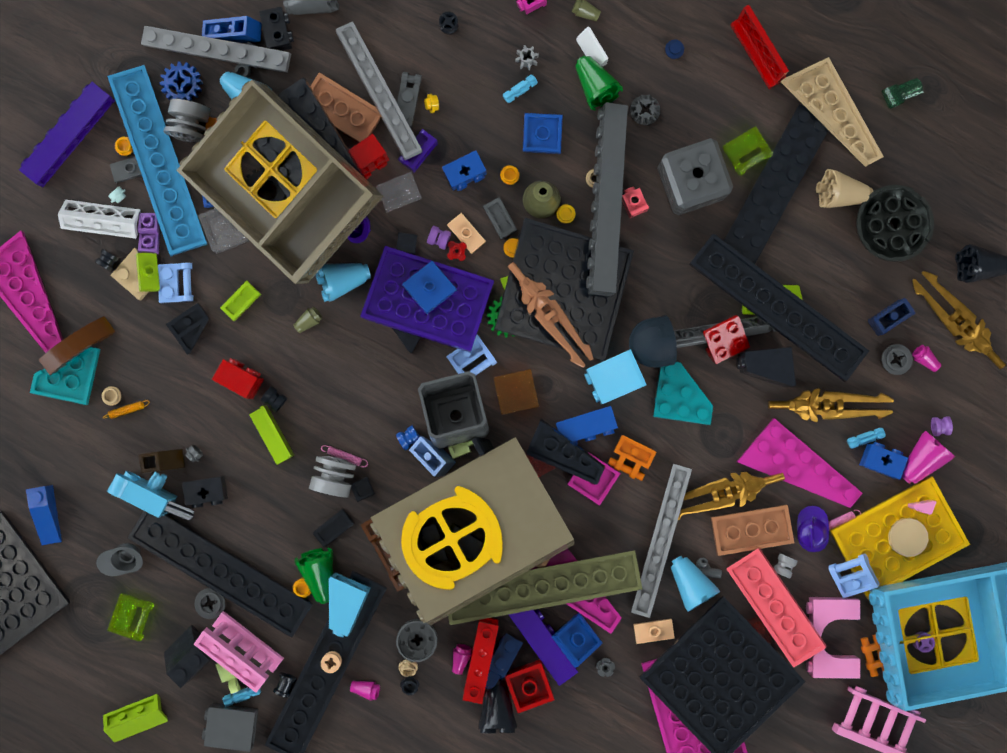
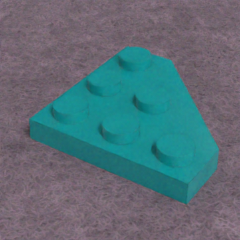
(72, 381)
(680, 397)

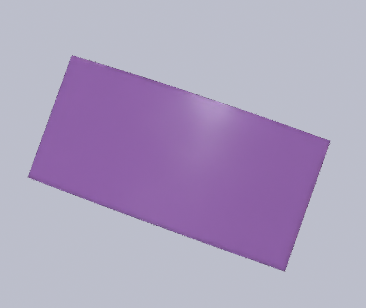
(148, 233)

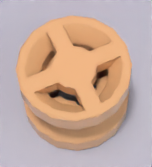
(333, 659)

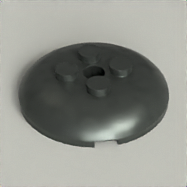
(912, 218)

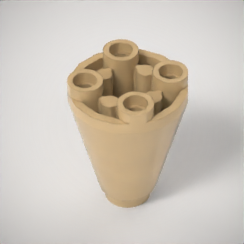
(841, 190)

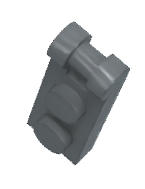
(408, 96)

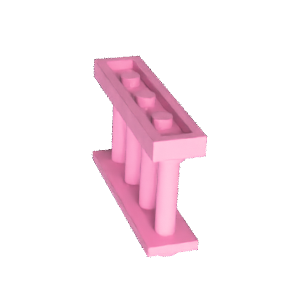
(231, 659)
(863, 736)

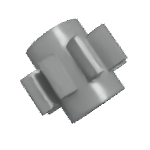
(524, 53)

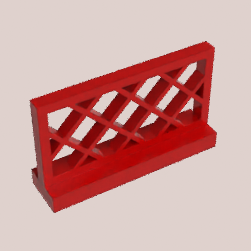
(759, 47)

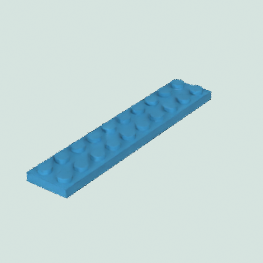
(157, 160)

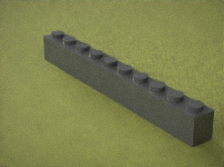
(608, 199)

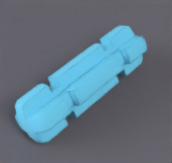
(519, 88)
(866, 437)
(239, 696)

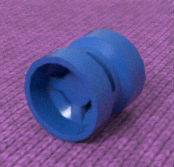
(407, 438)

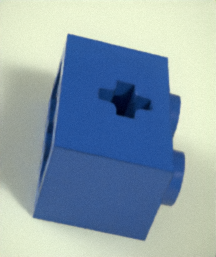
(469, 162)
(895, 461)

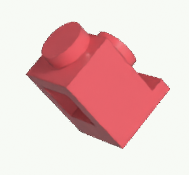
(634, 209)

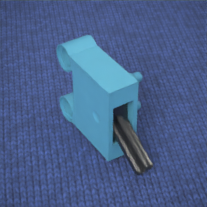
(148, 494)

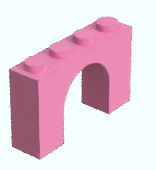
(822, 612)

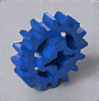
(173, 78)

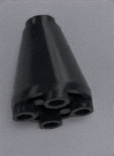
(979, 264)
(497, 711)

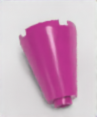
(925, 458)

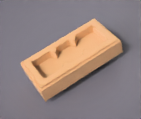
(466, 233)
(653, 631)

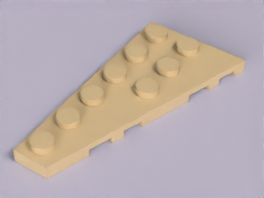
(828, 100)

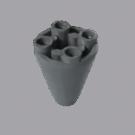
(301, 7)

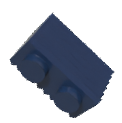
(891, 316)

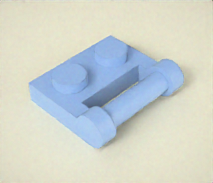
(170, 283)
(460, 358)
(857, 581)

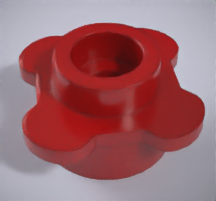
(453, 246)

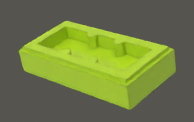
(147, 272)
(240, 301)

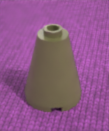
(541, 205)

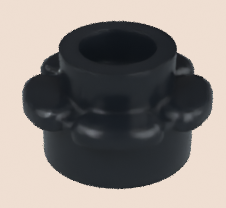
(409, 690)

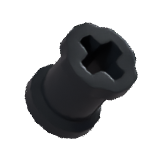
(284, 684)

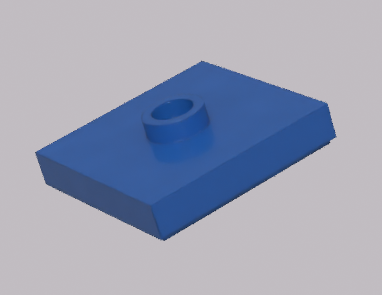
(542, 133)
(429, 287)
(576, 640)

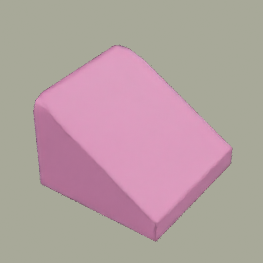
(923, 506)

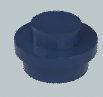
(674, 49)

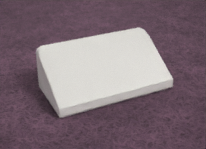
(591, 46)

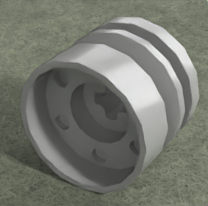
(187, 120)
(332, 476)

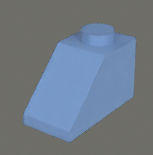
(435, 460)

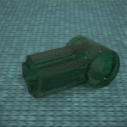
(898, 94)

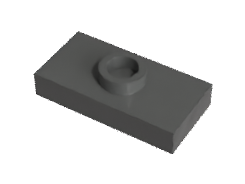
(125, 170)
(500, 218)

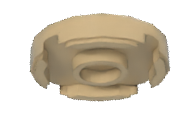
(908, 537)

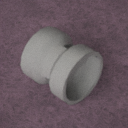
(785, 565)

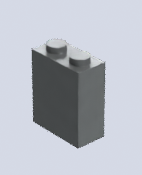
(230, 727)

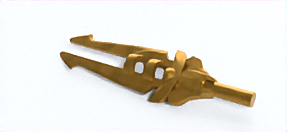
(974, 336)
(809, 405)
(743, 487)

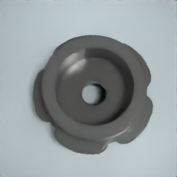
(194, 453)
(605, 672)

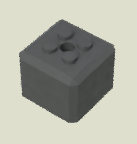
(691, 193)
(451, 395)

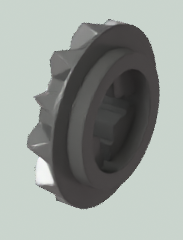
(645, 118)
(905, 361)
(206, 611)

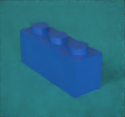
(588, 425)

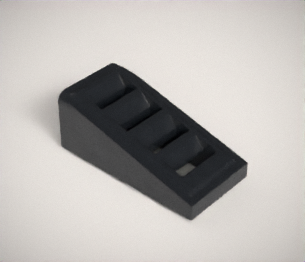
(482, 445)

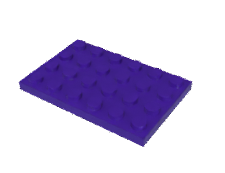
(450, 323)

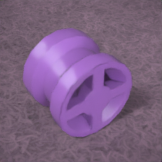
(941, 426)
(926, 644)

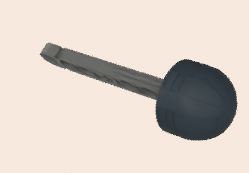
(656, 342)

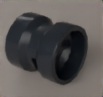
(273, 399)

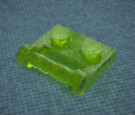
(745, 144)
(124, 615)

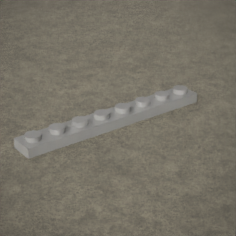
(216, 49)
(378, 91)
(661, 540)

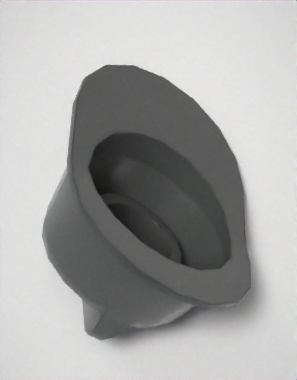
(120, 560)

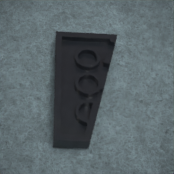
(559, 451)

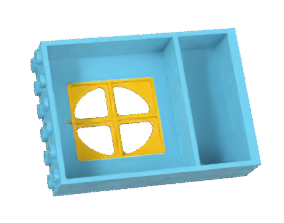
(980, 666)

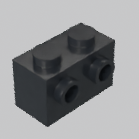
(275, 29)

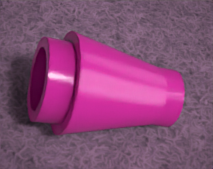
(926, 358)
(461, 656)
(365, 689)

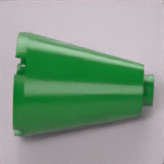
(596, 82)
(316, 569)

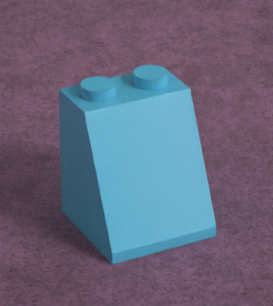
(615, 377)
(345, 603)

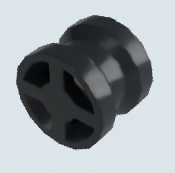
(451, 19)
(107, 260)

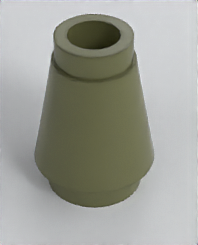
(585, 10)
(308, 319)

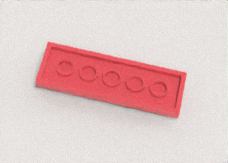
(776, 607)

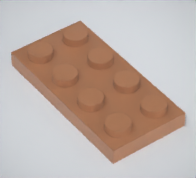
(345, 109)
(752, 530)

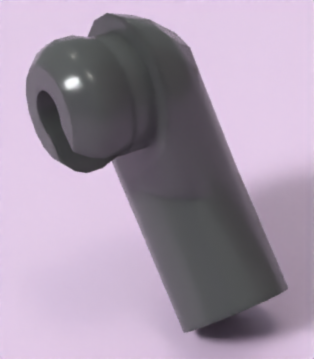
(710, 572)

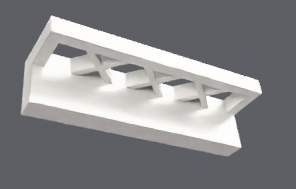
(97, 221)

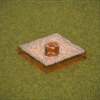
(516, 391)

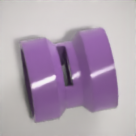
(443, 238)

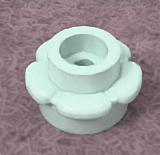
(117, 195)

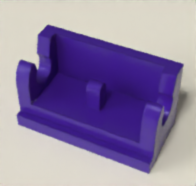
(427, 144)

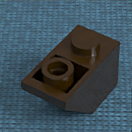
(161, 460)

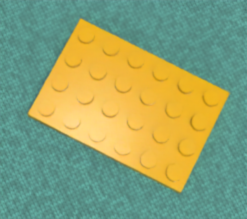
(870, 534)

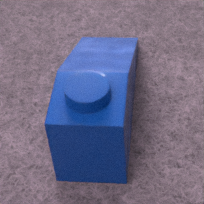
(233, 29)
(44, 514)

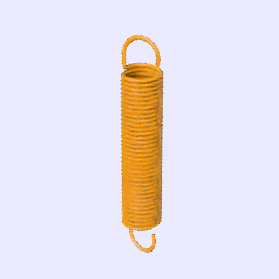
(126, 409)

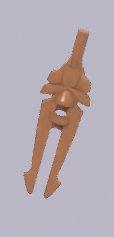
(536, 298)

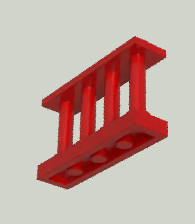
(480, 660)

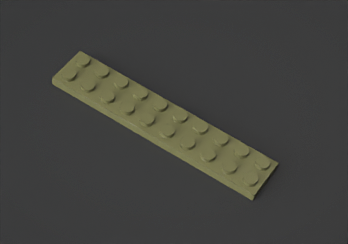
(556, 586)

